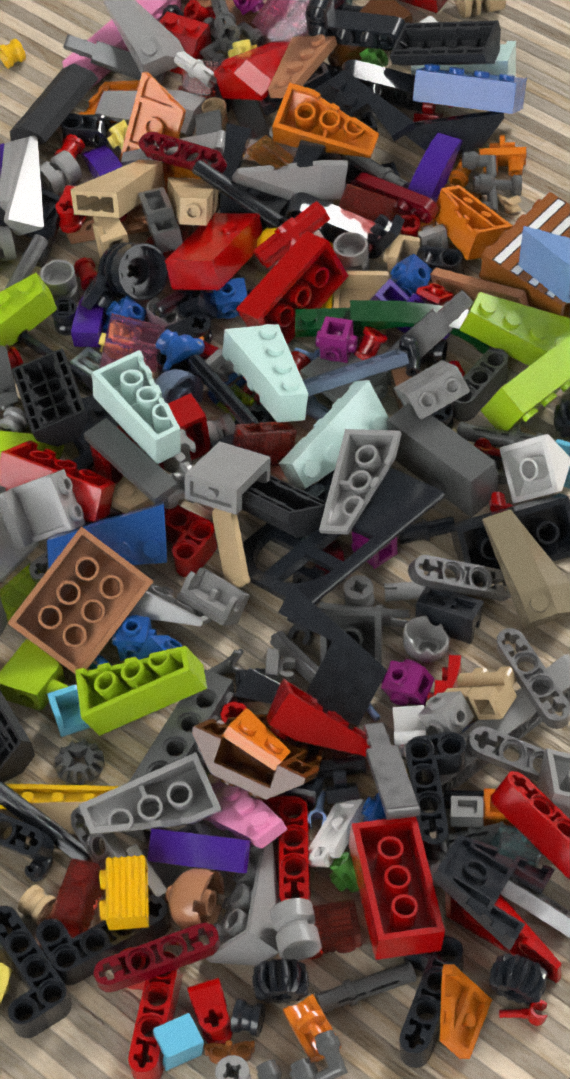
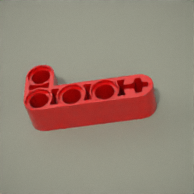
(192, 539)
(535, 818)
(295, 857)
(150, 1016)

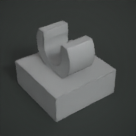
(434, 236)
(220, 365)
(275, 666)
(466, 811)

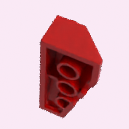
(251, 72)
(302, 719)
(526, 944)

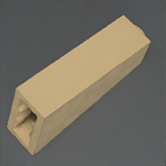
(118, 190)
(192, 200)

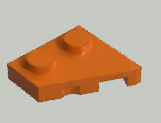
(256, 739)
(462, 1011)

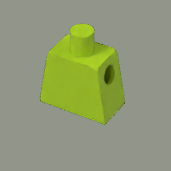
(31, 676)

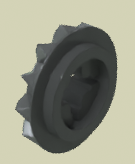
(79, 773)

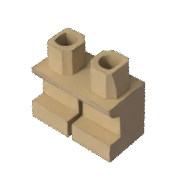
(108, 232)
(487, 692)

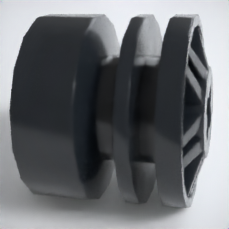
(145, 271)

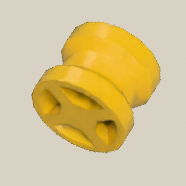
(12, 53)

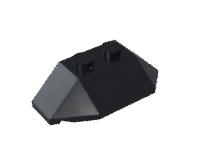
(470, 128)

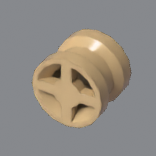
(36, 904)

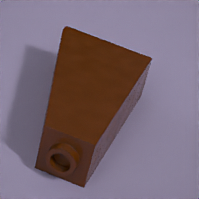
(383, 7)

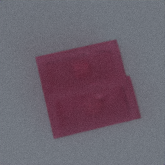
(282, 19)
(128, 336)

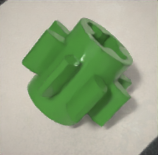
(373, 56)
(344, 873)

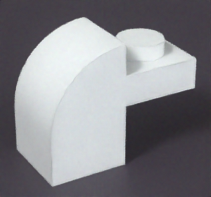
(407, 725)

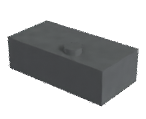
(444, 460)

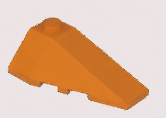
(313, 119)

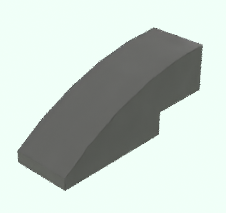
(160, 219)

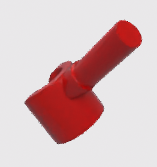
(485, 446)
(498, 502)
(527, 1013)

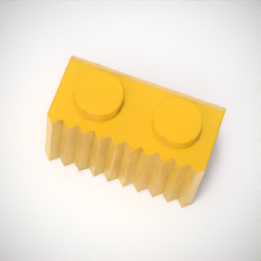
(126, 893)

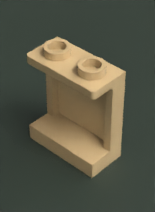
(359, 286)

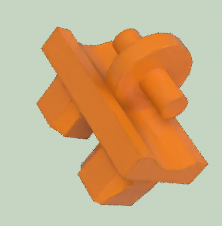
(506, 155)
(307, 1022)

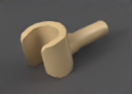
(510, 204)

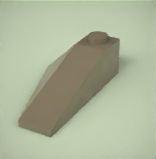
(532, 578)

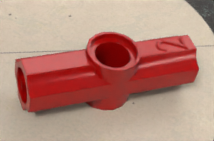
(289, 232)

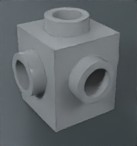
(446, 713)

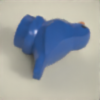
(178, 347)

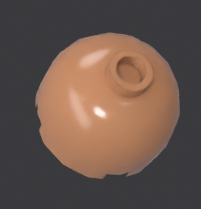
(195, 897)

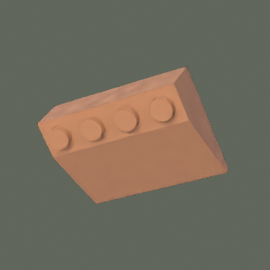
(80, 601)

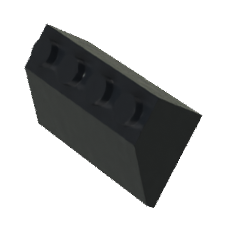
(544, 519)

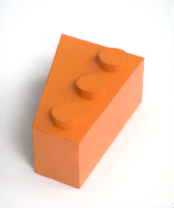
(468, 221)

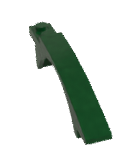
(379, 316)

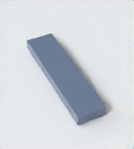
(355, 371)

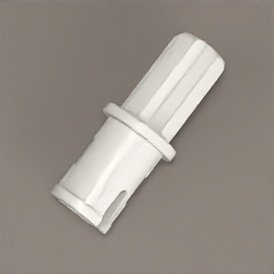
(195, 68)

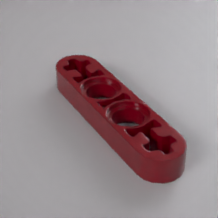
(184, 150)
(415, 204)
(155, 952)

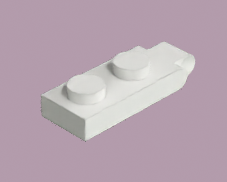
(335, 833)

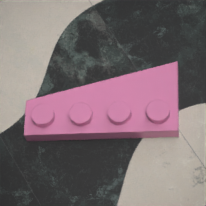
(244, 815)

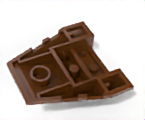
(242, 770)

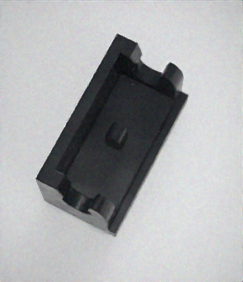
(453, 610)

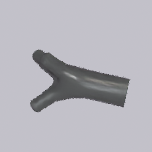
(227, 665)

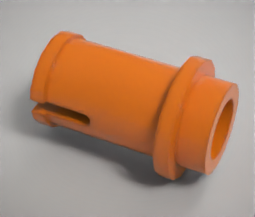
(460, 175)

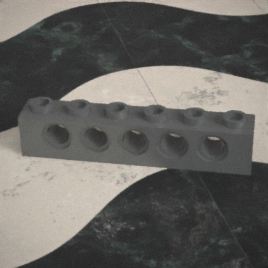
(174, 734)

